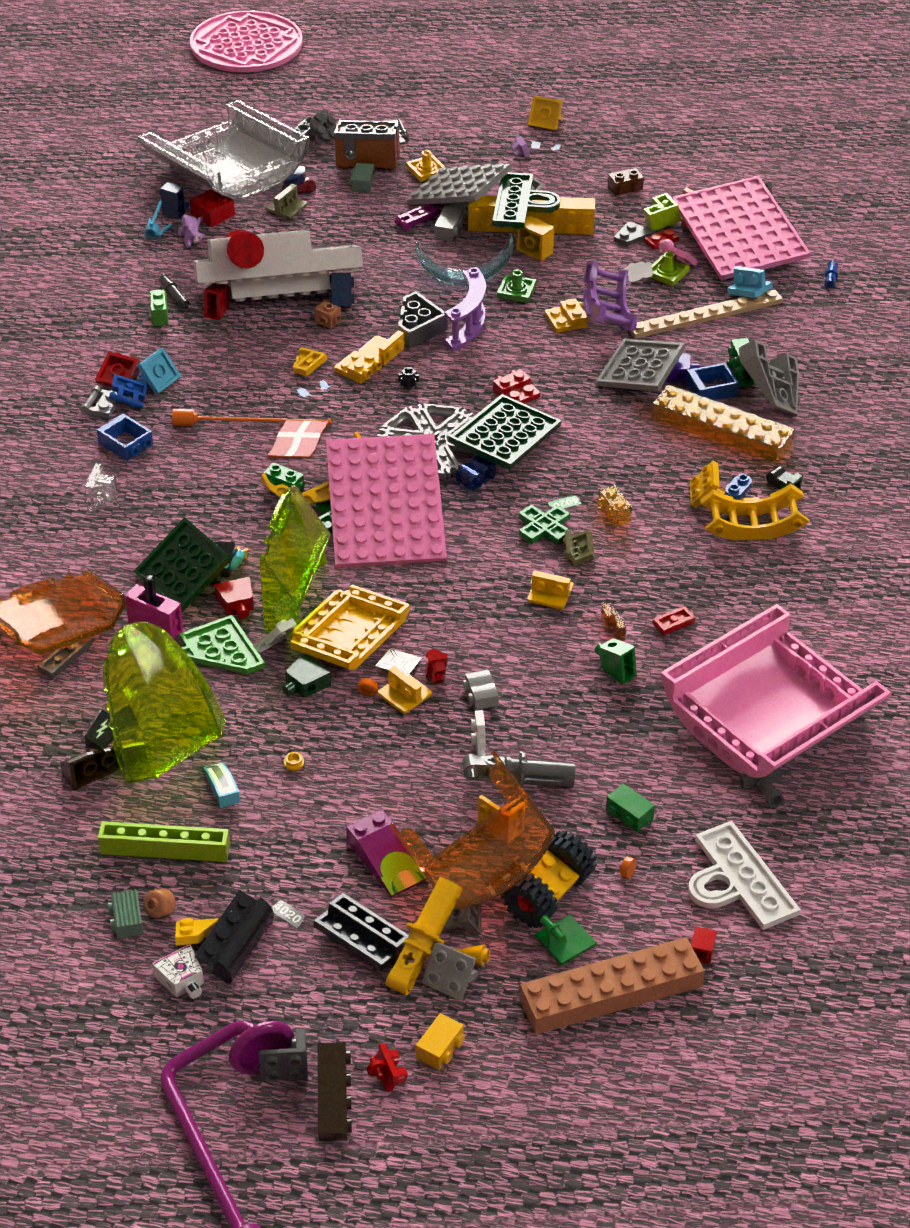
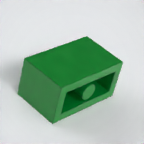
(630, 807)

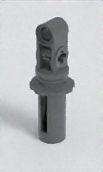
(524, 770)

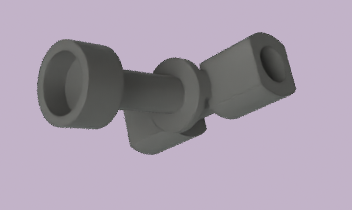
(773, 797)

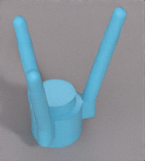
(152, 229)

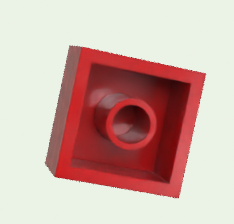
(212, 207)

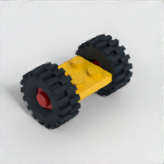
(561, 867)

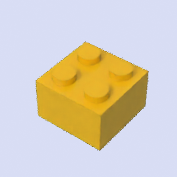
(536, 238)

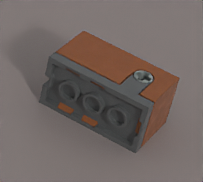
(367, 143)

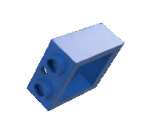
(698, 376)
(123, 423)

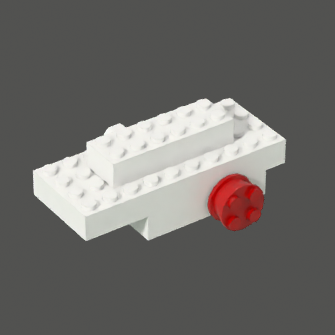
(273, 264)

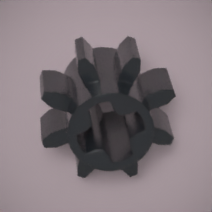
(408, 377)

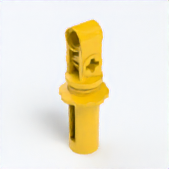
(423, 935)

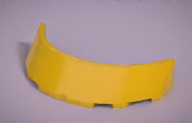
(315, 495)

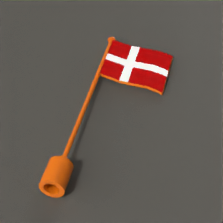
(295, 439)

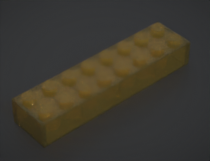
(723, 424)

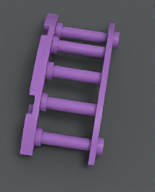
(471, 308)
(596, 308)

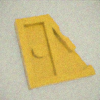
(308, 361)
(193, 931)

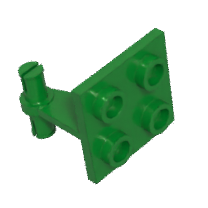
(564, 938)

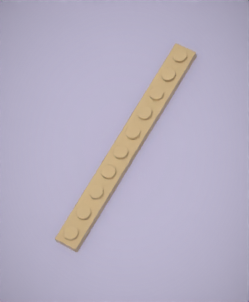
(705, 314)

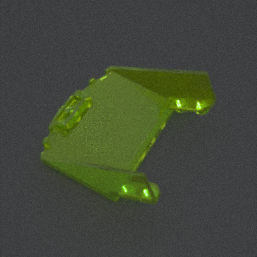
(291, 557)

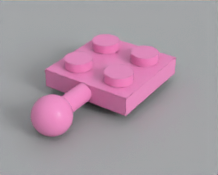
(682, 256)

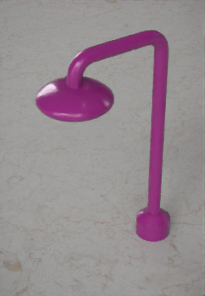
(243, 1059)

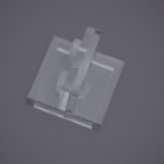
(100, 490)

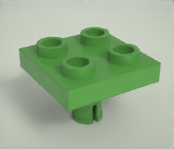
(516, 287)

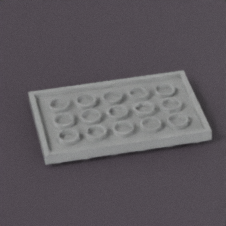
(459, 184)

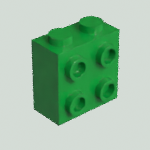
(735, 364)

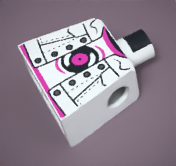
(180, 972)

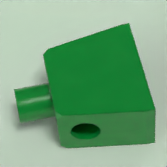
(617, 660)

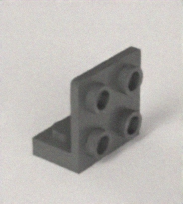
(468, 917)
(286, 1063)

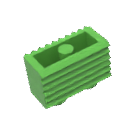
(159, 307)

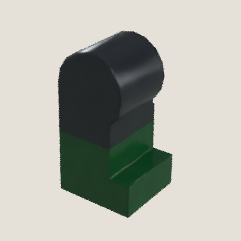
(780, 478)

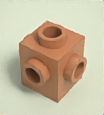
(327, 314)

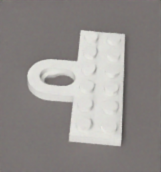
(744, 873)

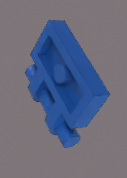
(130, 388)

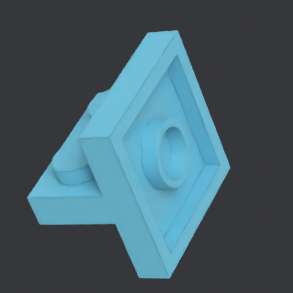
(749, 283)
(158, 371)

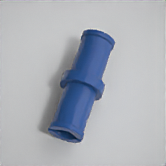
(831, 274)

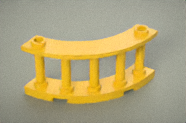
(752, 507)

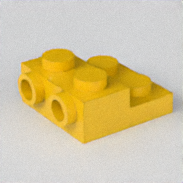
(567, 316)
(359, 366)

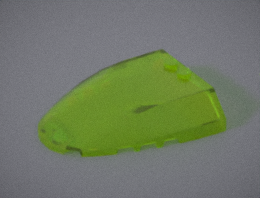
(156, 702)

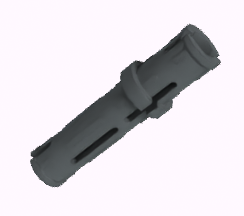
(171, 288)

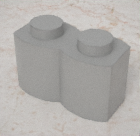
(481, 689)

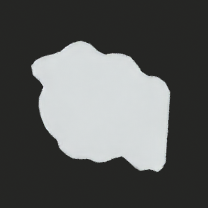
(639, 270)

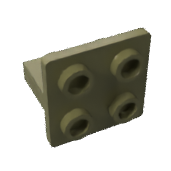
(286, 203)

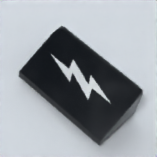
(99, 733)

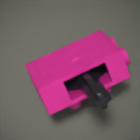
(148, 606)

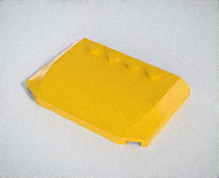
(349, 626)

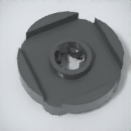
(316, 125)

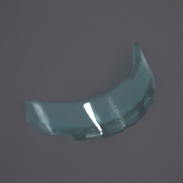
(456, 277)

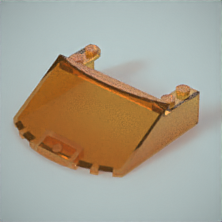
(492, 853)

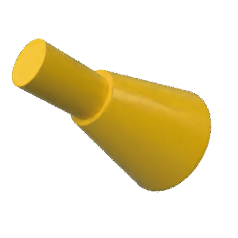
(479, 952)

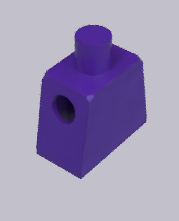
(679, 372)

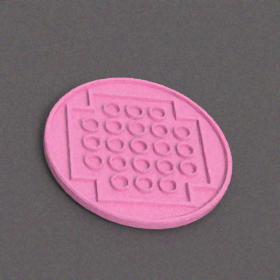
(246, 41)

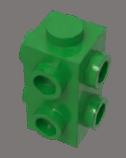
(281, 475)

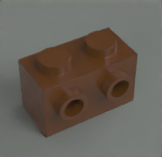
(625, 181)

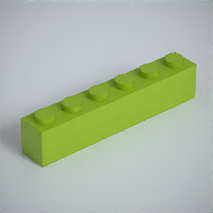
(164, 841)

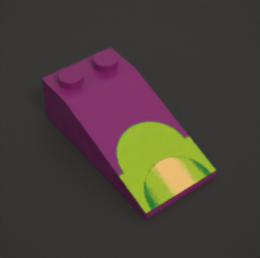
(383, 853)

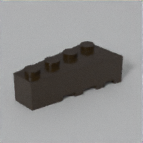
(332, 1091)

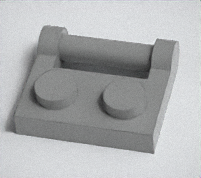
(105, 405)

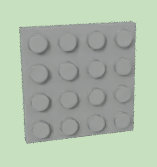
(640, 364)

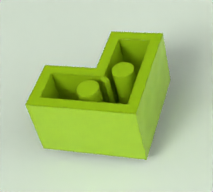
(662, 213)

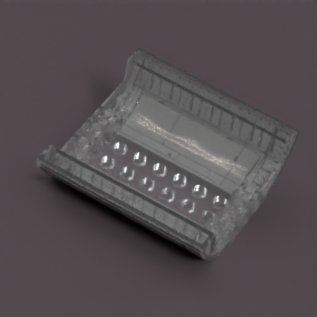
(235, 156)

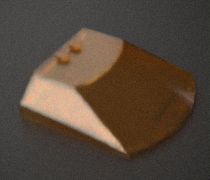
(60, 611)

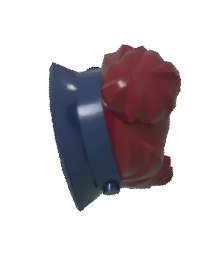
(302, 181)

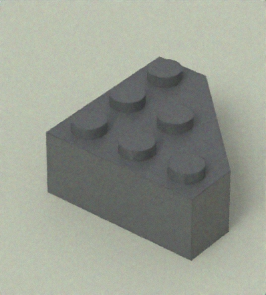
(420, 319)

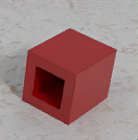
(703, 943)

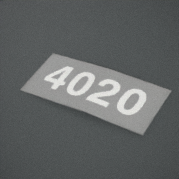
(288, 913)

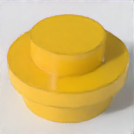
(293, 761)

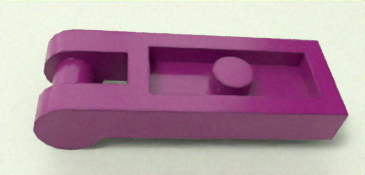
(416, 216)

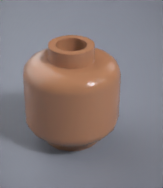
(159, 903)

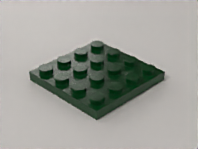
(183, 563)

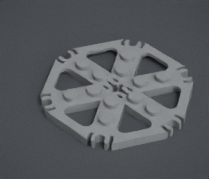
(425, 425)

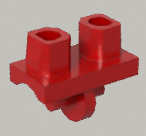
(436, 665)
(384, 1068)

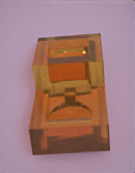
(613, 620)

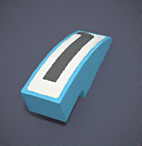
(222, 784)

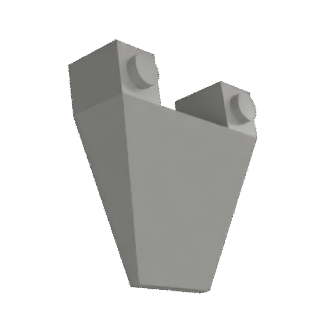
(777, 381)

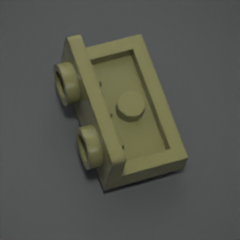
(579, 547)

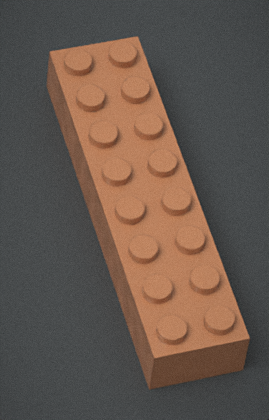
(611, 985)

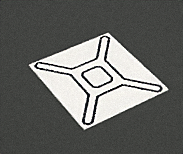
(401, 660)

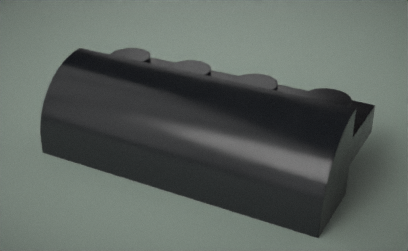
(361, 932)
(235, 935)

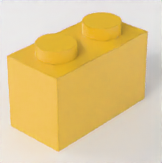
(440, 1041)

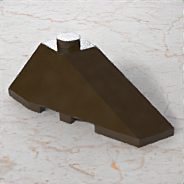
(89, 767)

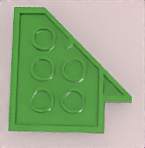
(222, 646)

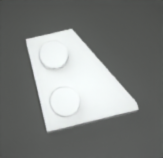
(280, 633)
(478, 736)

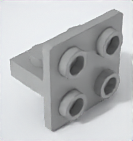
(449, 971)

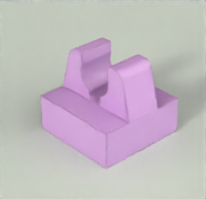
(521, 147)

